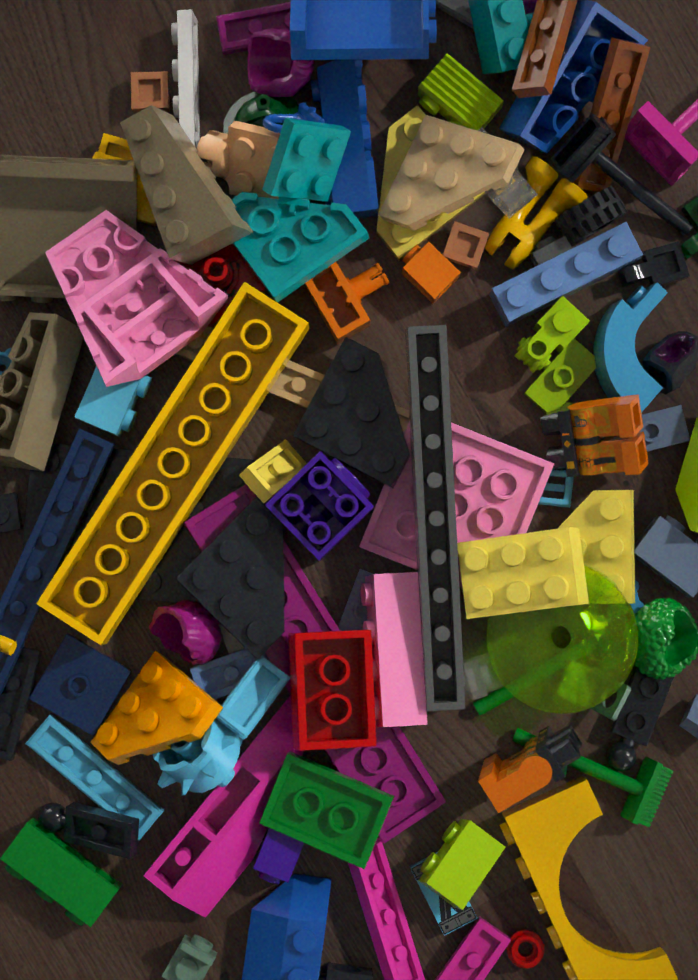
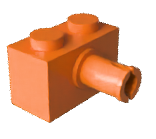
(340, 298)

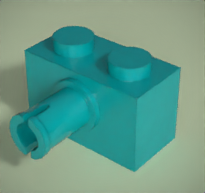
(499, 33)

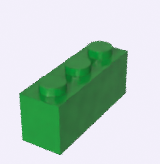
(60, 873)

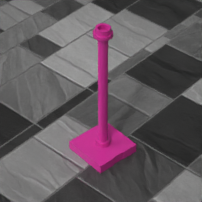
(662, 141)

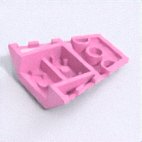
(130, 298)

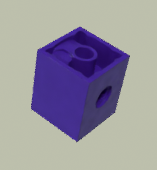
(321, 504)

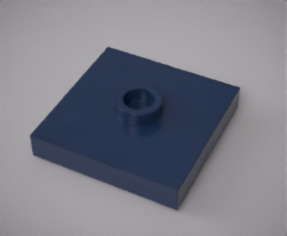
(80, 684)

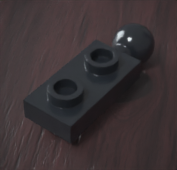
(637, 718)
(92, 828)

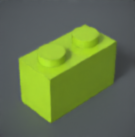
(460, 862)

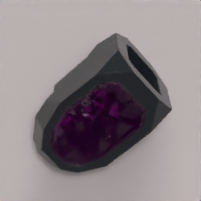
(672, 360)

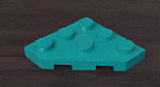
(294, 239)

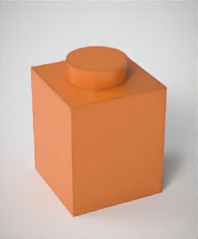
(429, 271)

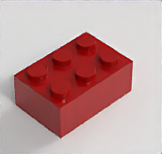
(332, 690)

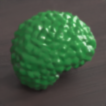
(665, 638)

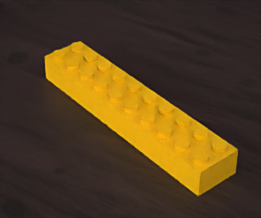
(173, 464)

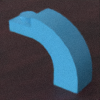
(615, 346)

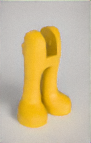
(563, 197)

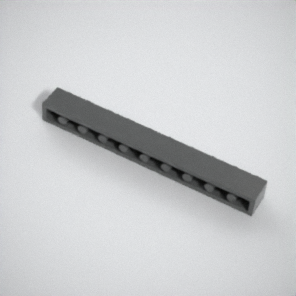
(435, 515)

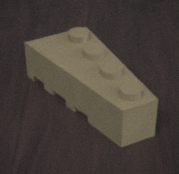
(181, 190)
(36, 389)

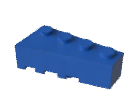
(543, 120)

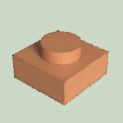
(150, 89)
(465, 245)

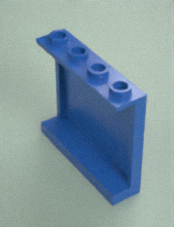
(361, 29)

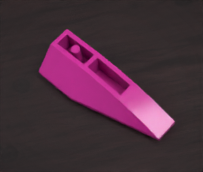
(226, 827)

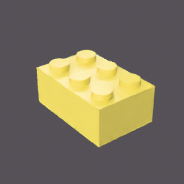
(522, 572)

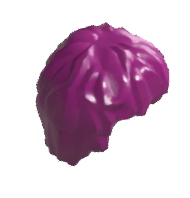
(271, 65)
(187, 631)

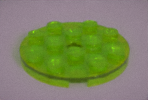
(573, 676)

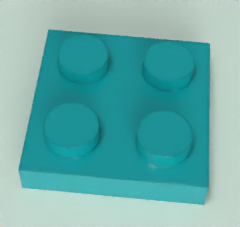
(306, 160)

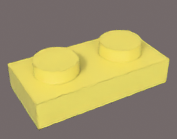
(273, 471)

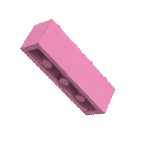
(396, 648)

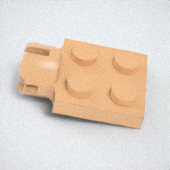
(240, 156)

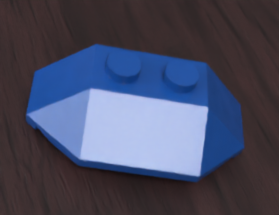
(288, 931)

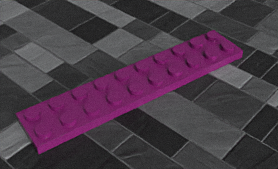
(393, 762)

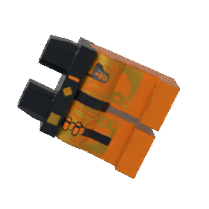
(598, 437)
(530, 768)

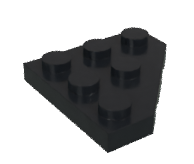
(356, 416)
(243, 578)

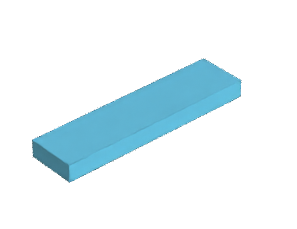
(92, 773)

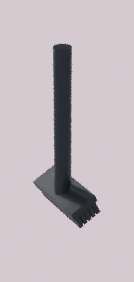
(586, 148)

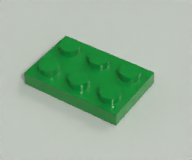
(326, 809)

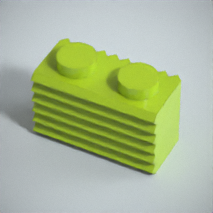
(458, 95)

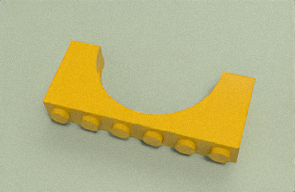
(542, 834)

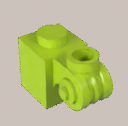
(553, 331)

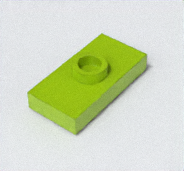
(562, 377)

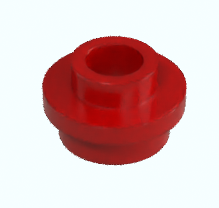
(525, 960)

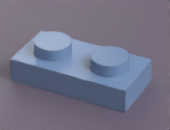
(222, 674)

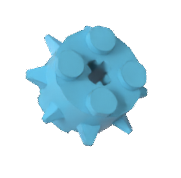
(201, 763)

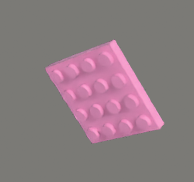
(493, 496)

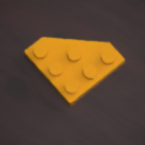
(155, 712)

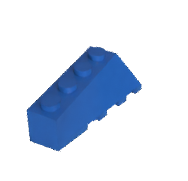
(344, 104)

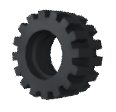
(591, 215)

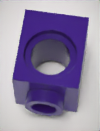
(277, 857)

